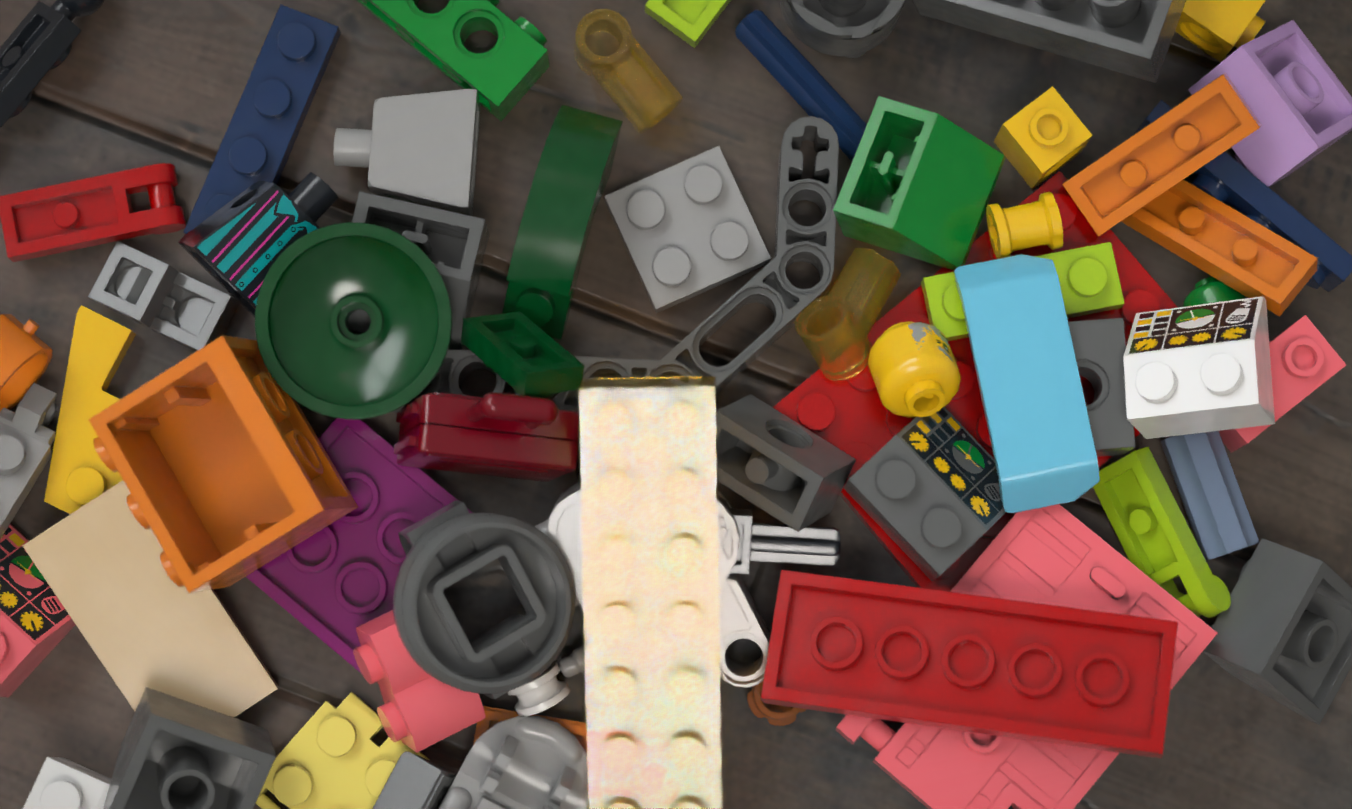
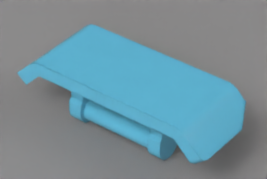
(1028, 381)

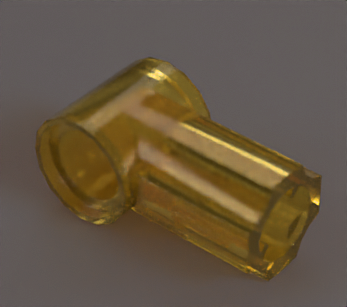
(628, 74)
(838, 324)

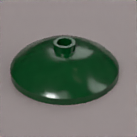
(307, 310)

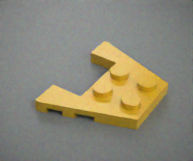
(94, 357)

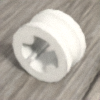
(540, 692)

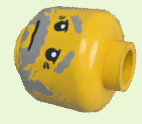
(914, 369)

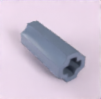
(1210, 493)

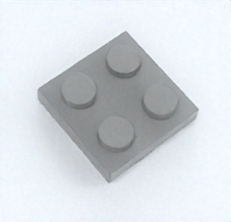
(687, 229)

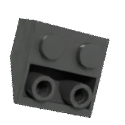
(449, 239)

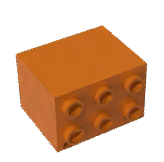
(220, 465)

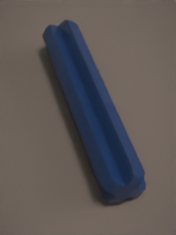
(800, 79)

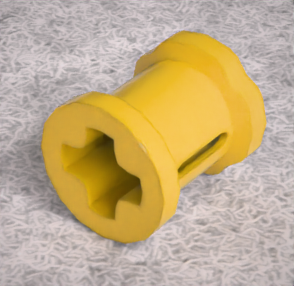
(1025, 226)

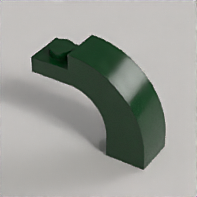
(560, 216)

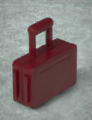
(488, 436)

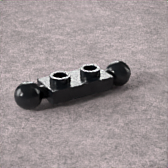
(35, 48)

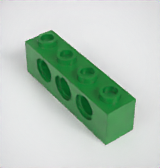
(498, 75)

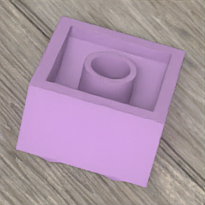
(1292, 97)

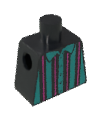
(253, 230)

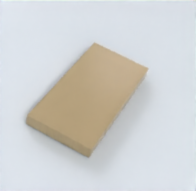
(138, 618)

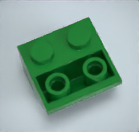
(917, 185)

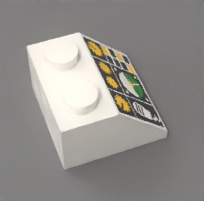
(1199, 369)

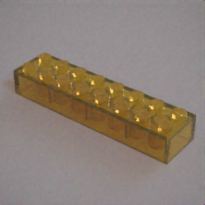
(651, 592)

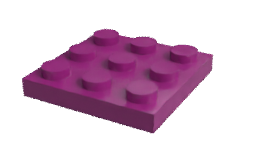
(353, 564)

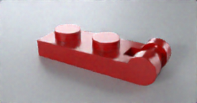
(89, 212)

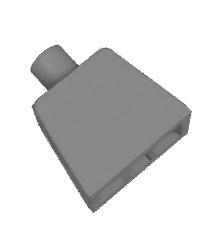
(419, 148)

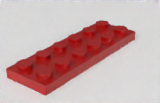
(971, 663)

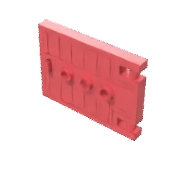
(1043, 560)

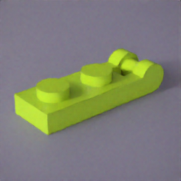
(1157, 532)

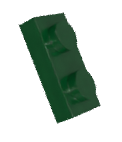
(522, 354)

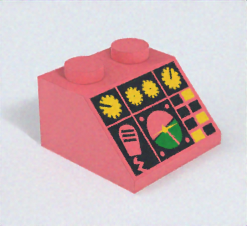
(29, 614)

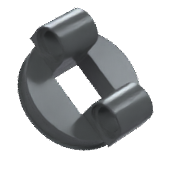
(455, 545)

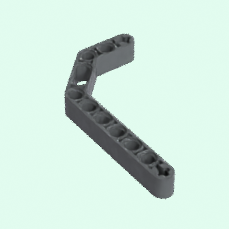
(767, 287)

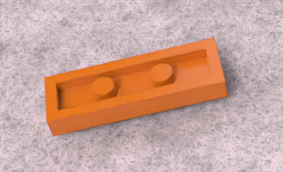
(1162, 154)
(1226, 245)

